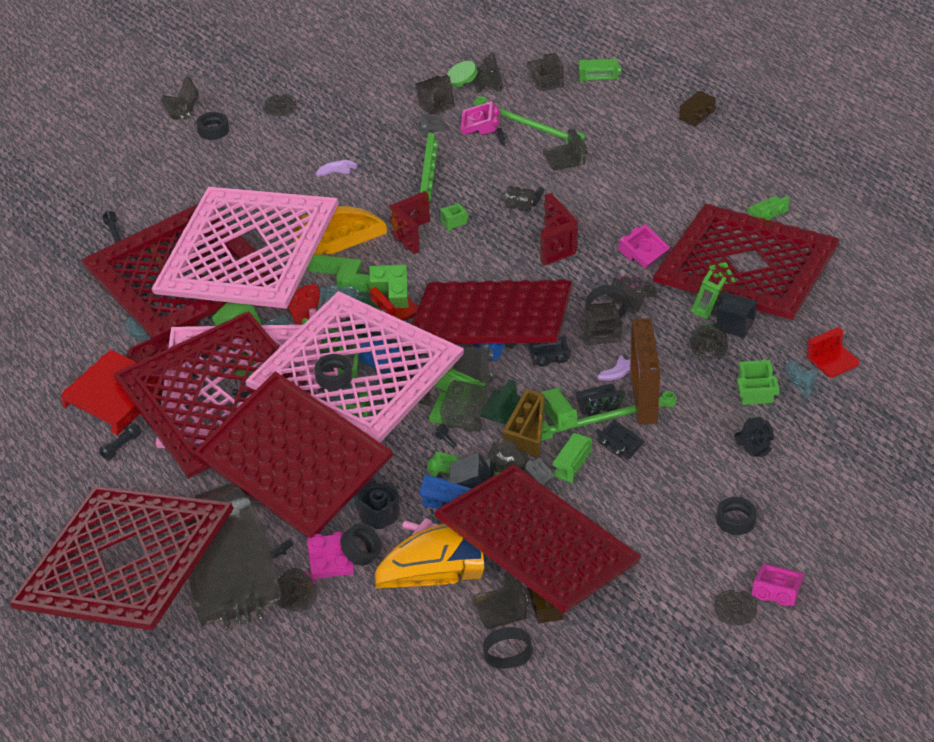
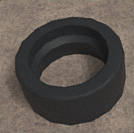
(216, 132)
(333, 361)
(736, 527)
(352, 551)

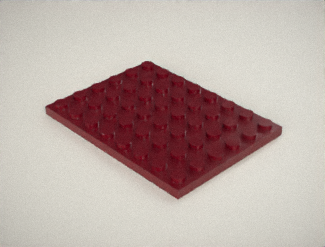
(494, 311)
(293, 455)
(538, 537)

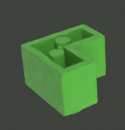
(392, 280)

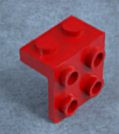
(303, 300)
(387, 307)
(829, 355)

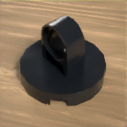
(755, 436)

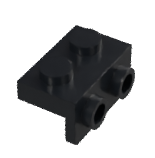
(545, 353)
(620, 438)

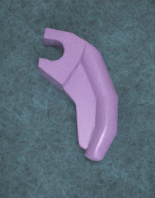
(341, 166)
(618, 372)

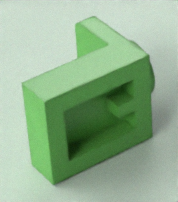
(440, 463)

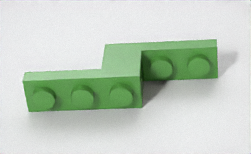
(347, 271)

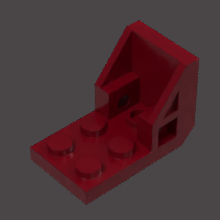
(560, 234)

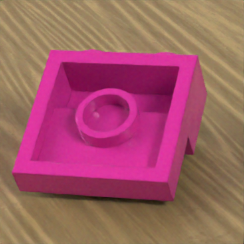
(480, 118)
(643, 246)
(327, 556)
(777, 584)

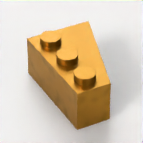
(527, 423)

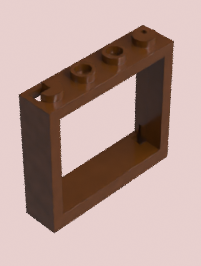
(644, 381)

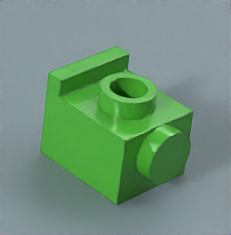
(453, 216)

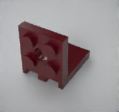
(406, 226)

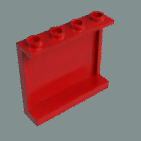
(101, 394)

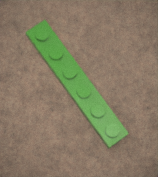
(429, 165)

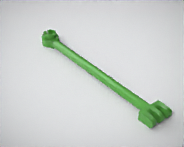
(481, 100)
(667, 399)

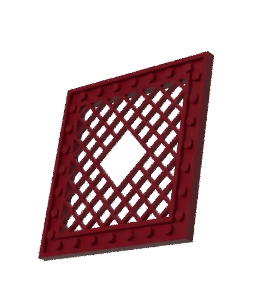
(674, 275)
(143, 314)
(135, 383)
(36, 597)

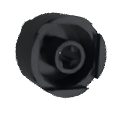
(378, 504)

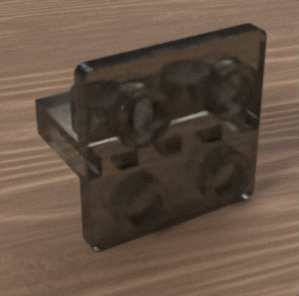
(488, 74)

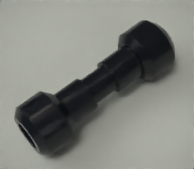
(108, 450)

